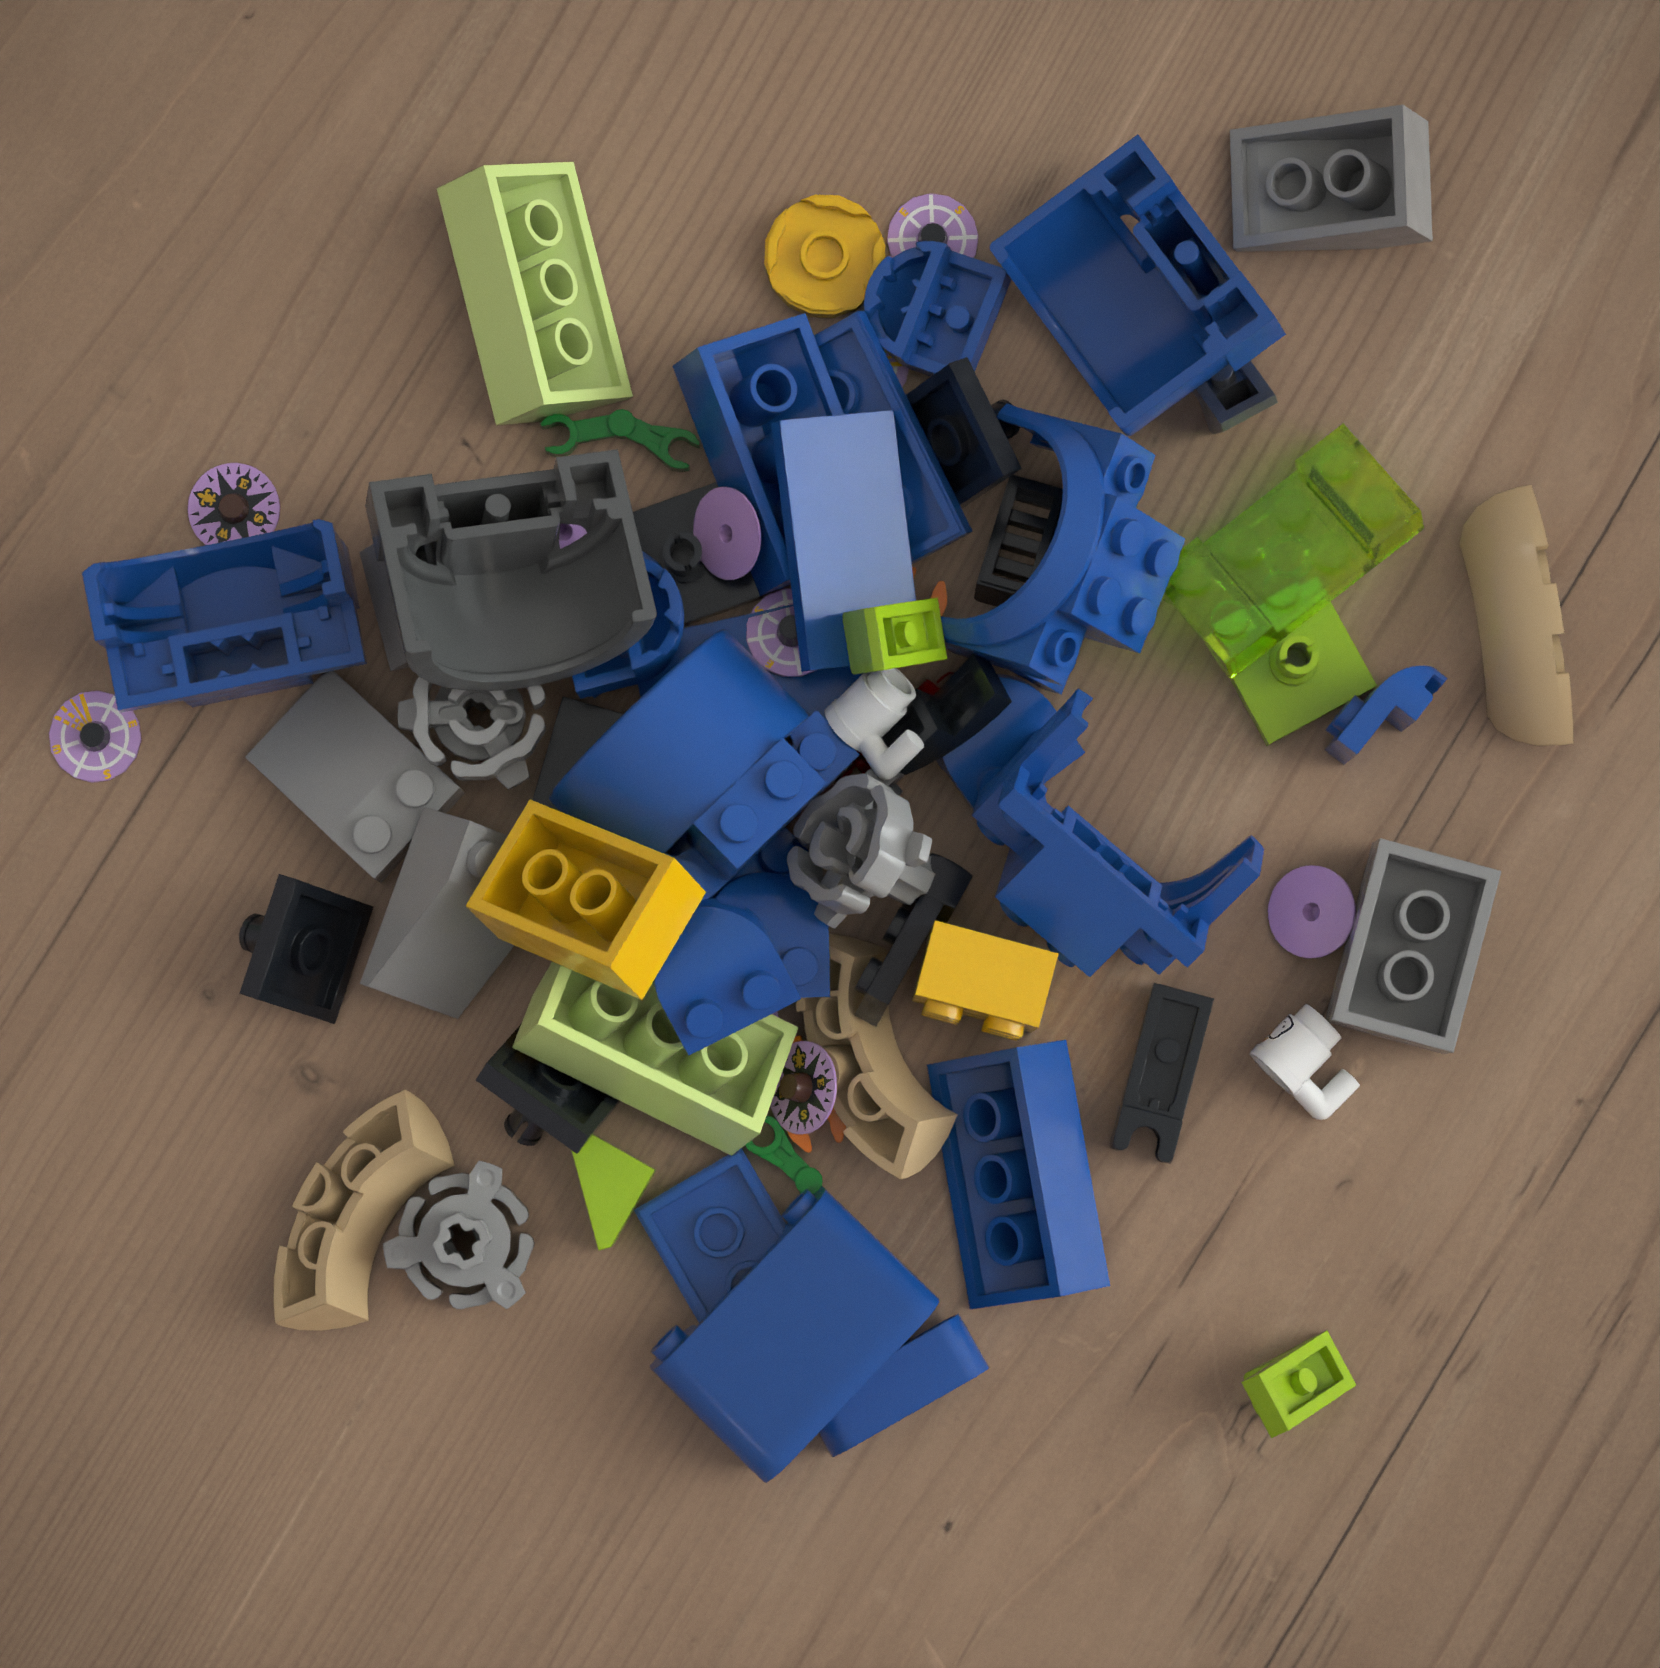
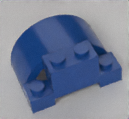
(1132, 315)
(708, 761)

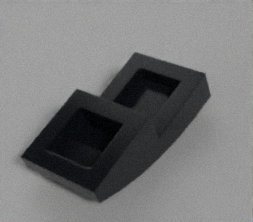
(953, 713)

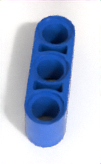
(907, 1382)

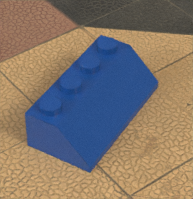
(735, 396)
(1019, 1176)

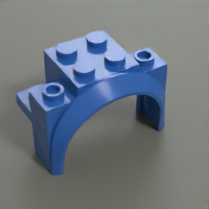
(1099, 570)
(227, 617)
(1080, 885)

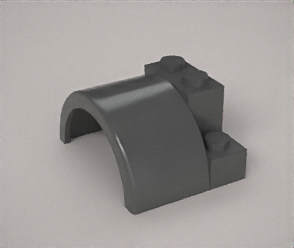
(497, 590)

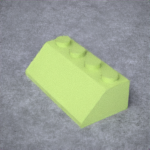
(534, 291)
(637, 1057)

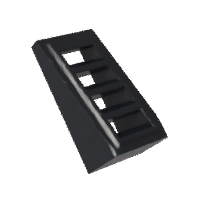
(995, 589)

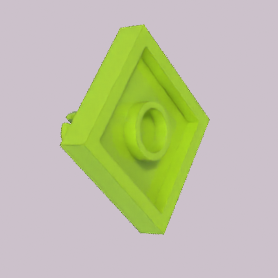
(1303, 677)

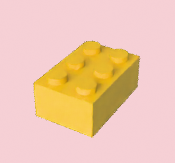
(586, 899)
(984, 980)

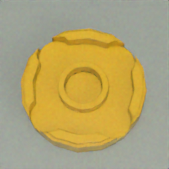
(823, 255)

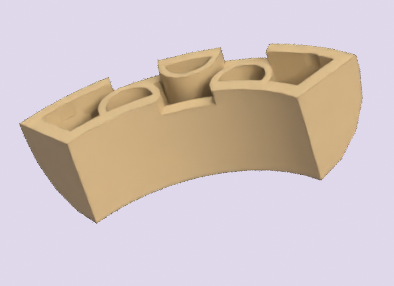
(1518, 619)
(876, 1093)
(347, 1208)

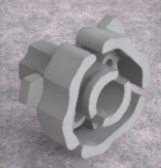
(457, 733)
(866, 856)
(437, 1251)

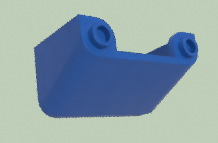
(795, 1335)

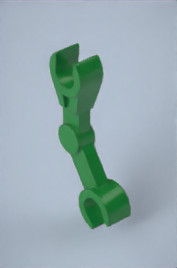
(622, 426)
(783, 1156)

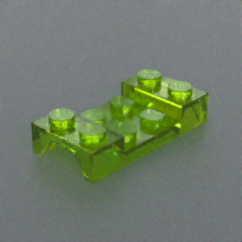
(1291, 551)

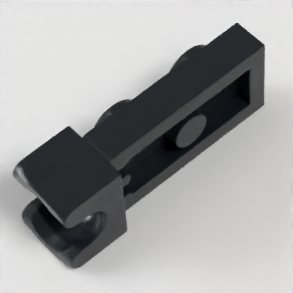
(907, 935)
(1163, 1068)

